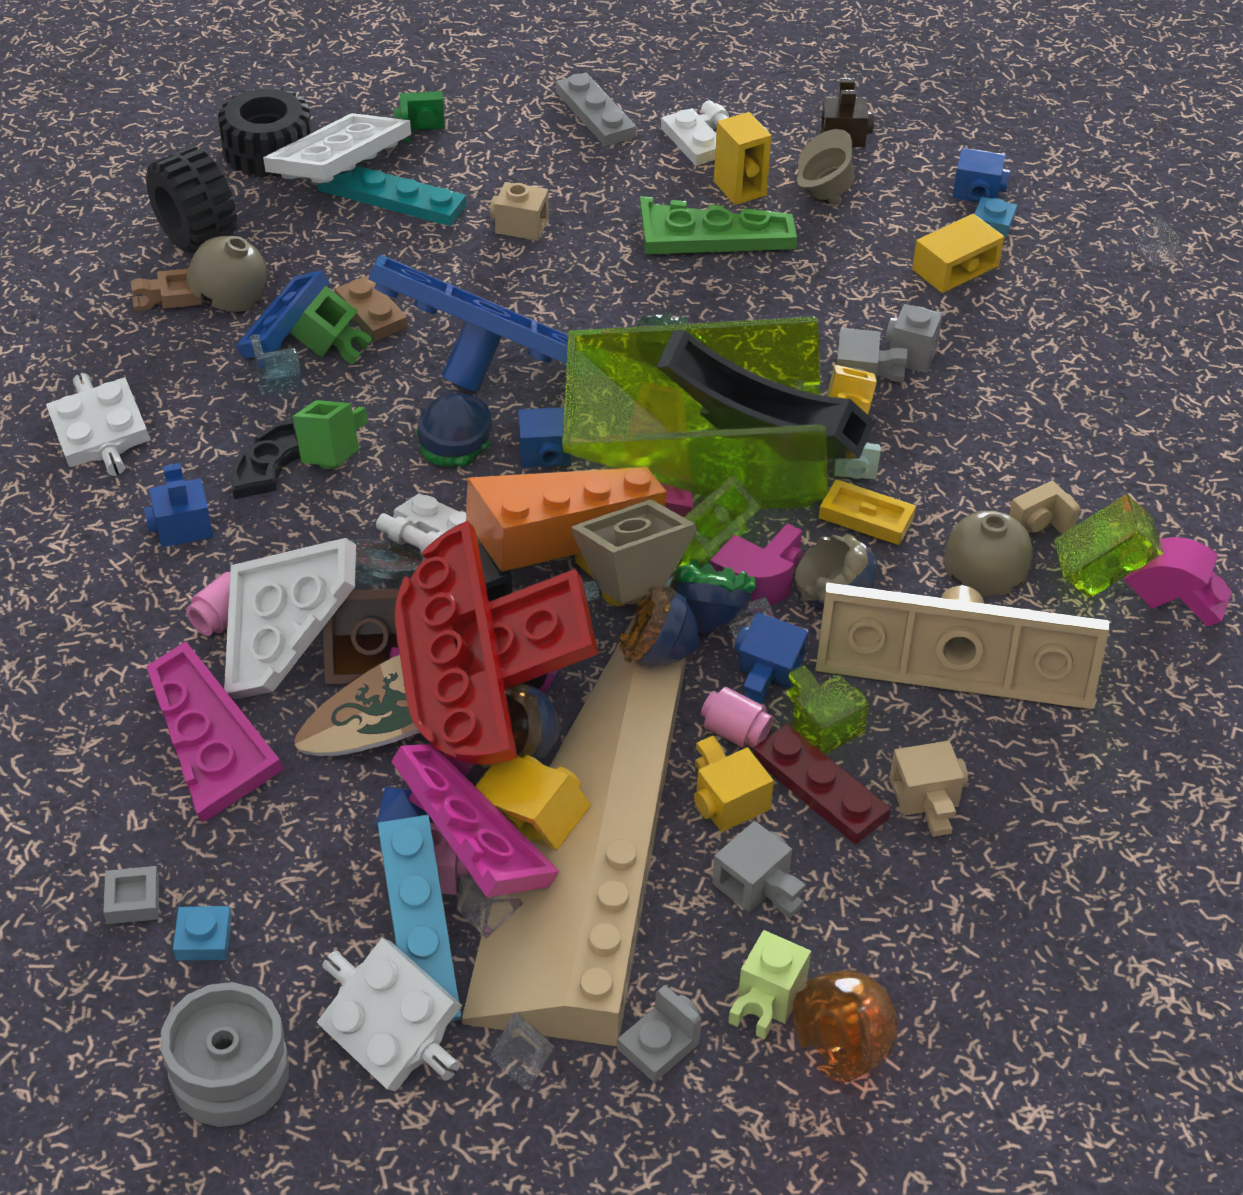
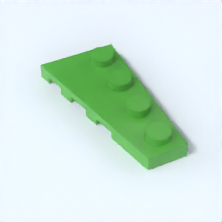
(713, 230)

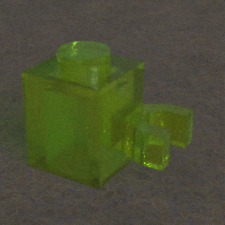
(826, 712)

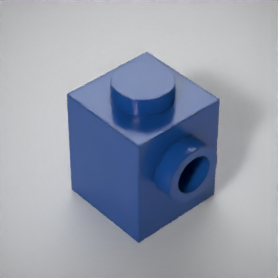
(980, 175)
(542, 437)

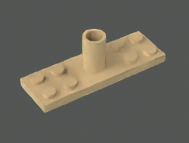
(961, 644)

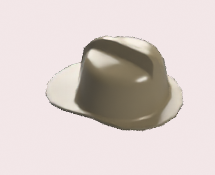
(827, 165)

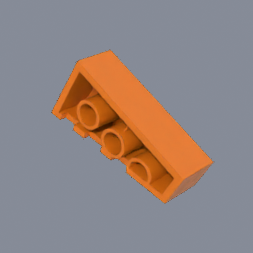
(531, 515)

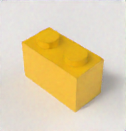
(742, 158)
(957, 253)
(536, 798)

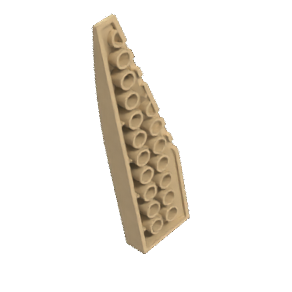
(573, 944)

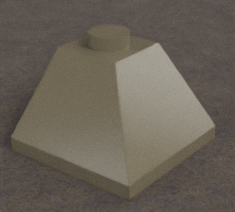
(633, 548)

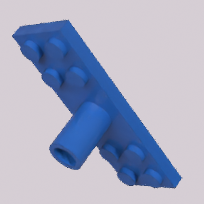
(482, 326)

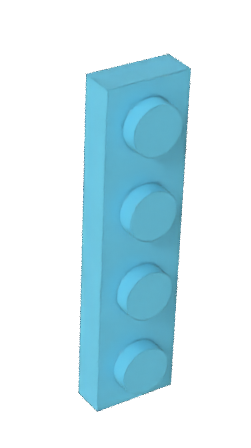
(417, 898)

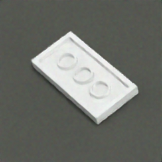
(337, 147)

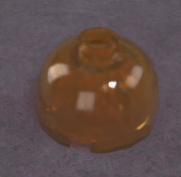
(847, 1013)

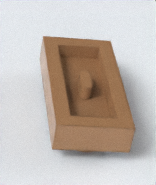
(376, 311)

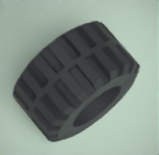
(259, 125)
(191, 198)

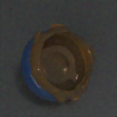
(661, 630)
(533, 721)

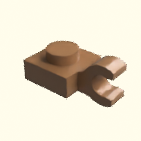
(168, 288)

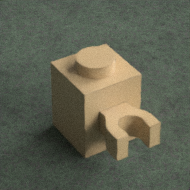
(929, 781)

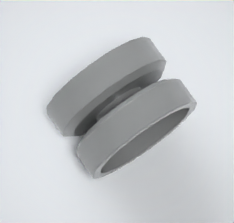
(225, 1054)

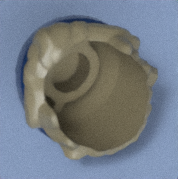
(835, 562)

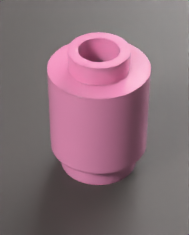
(210, 607)
(736, 718)

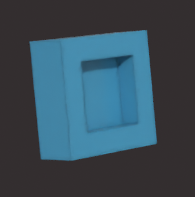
(996, 214)
(202, 933)

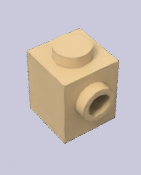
(520, 210)

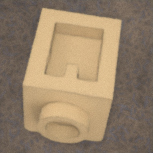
(1045, 506)

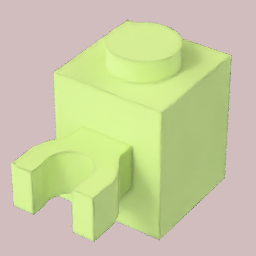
(770, 981)

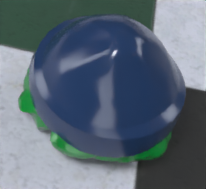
(454, 429)
(713, 595)

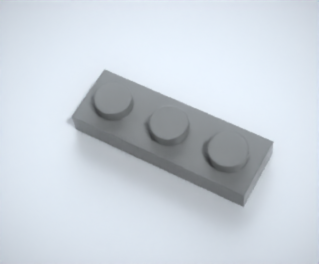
(595, 109)

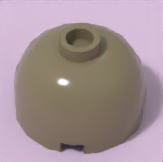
(228, 273)
(989, 552)

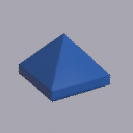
(396, 805)

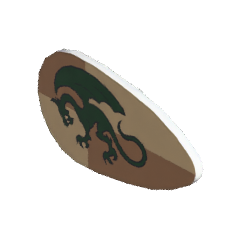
(361, 715)

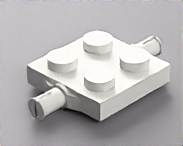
(98, 423)
(390, 1015)

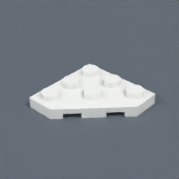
(280, 609)

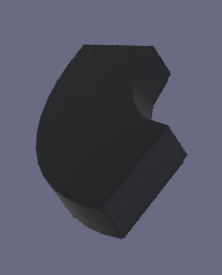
(262, 462)

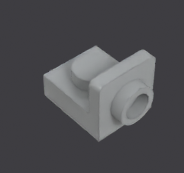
(662, 1034)

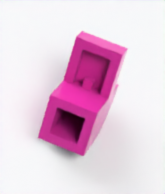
(770, 566)
(1186, 573)

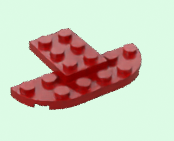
(467, 650)

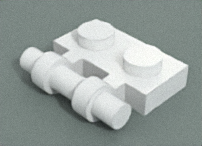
(695, 132)
(419, 521)

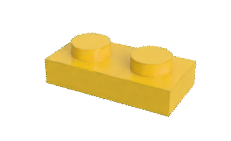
(867, 512)

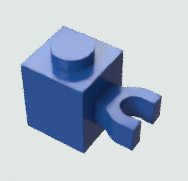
(178, 509)
(769, 653)

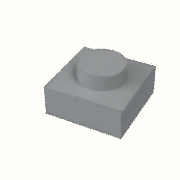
(131, 895)

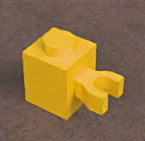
(852, 384)
(730, 786)

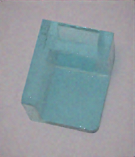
(275, 370)

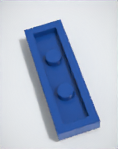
(283, 313)

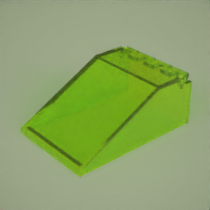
(635, 416)

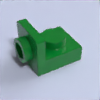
(422, 109)

